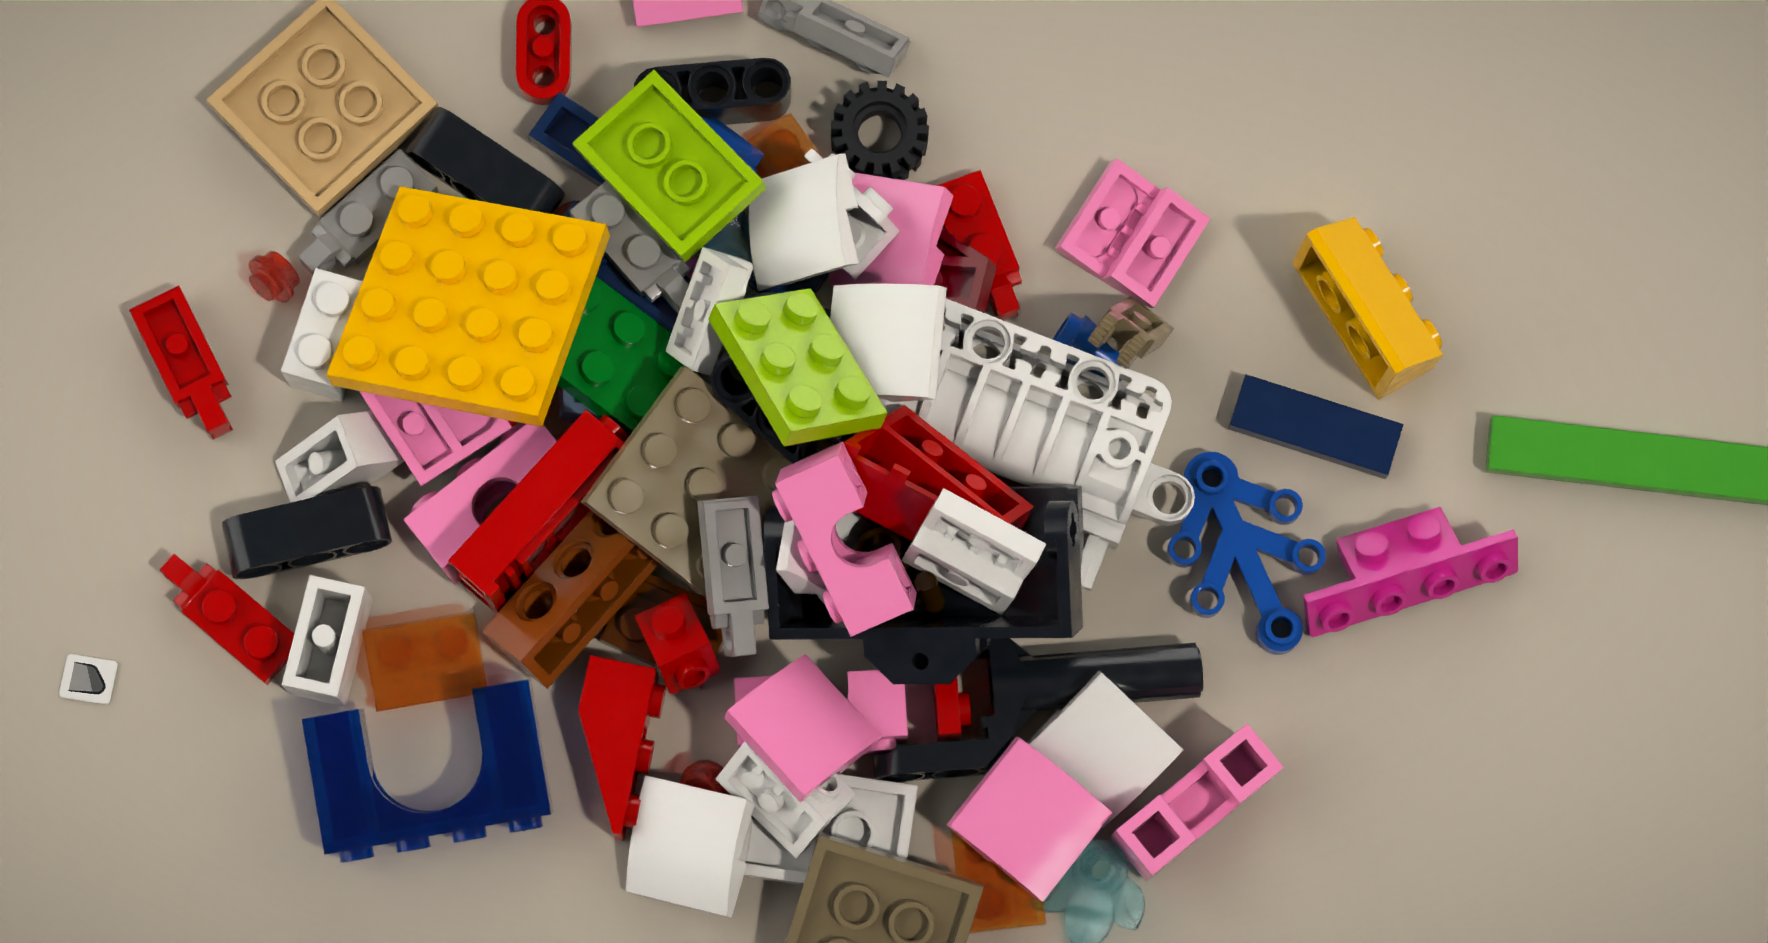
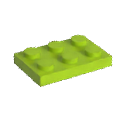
(669, 166)
(797, 366)

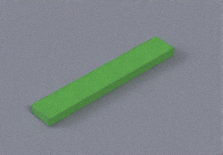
(1627, 459)

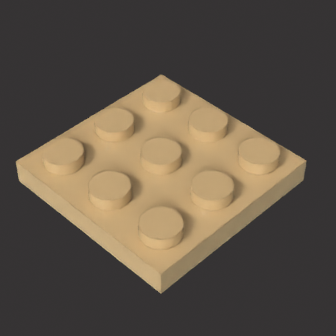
(323, 105)

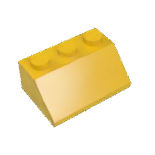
(1367, 305)

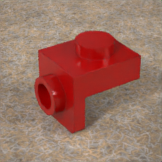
(678, 644)

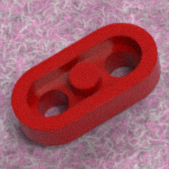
(541, 52)

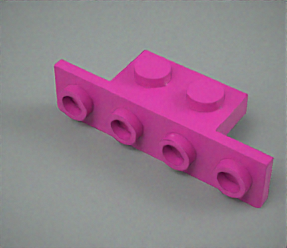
(1404, 567)

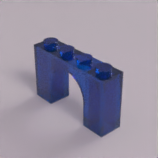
(360, 813)

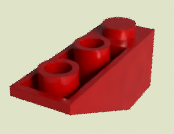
(615, 721)

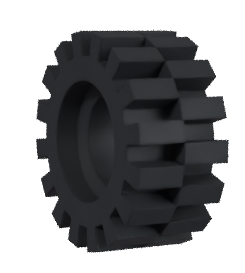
(887, 103)

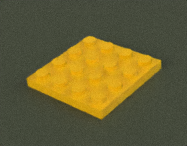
(469, 306)

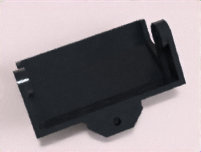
(943, 644)

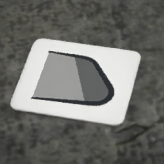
(88, 679)

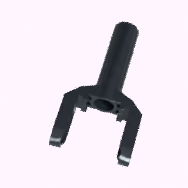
(1029, 684)

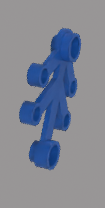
(1241, 542)

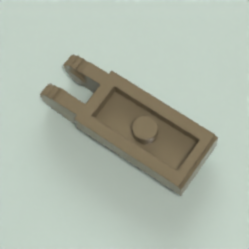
(1131, 331)

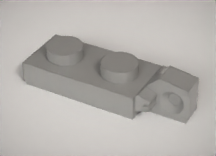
(839, 30)
(356, 222)
(635, 248)
(734, 570)

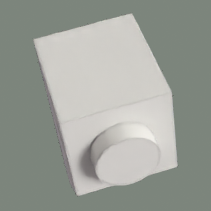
(338, 457)

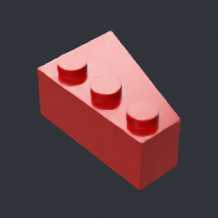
(910, 465)

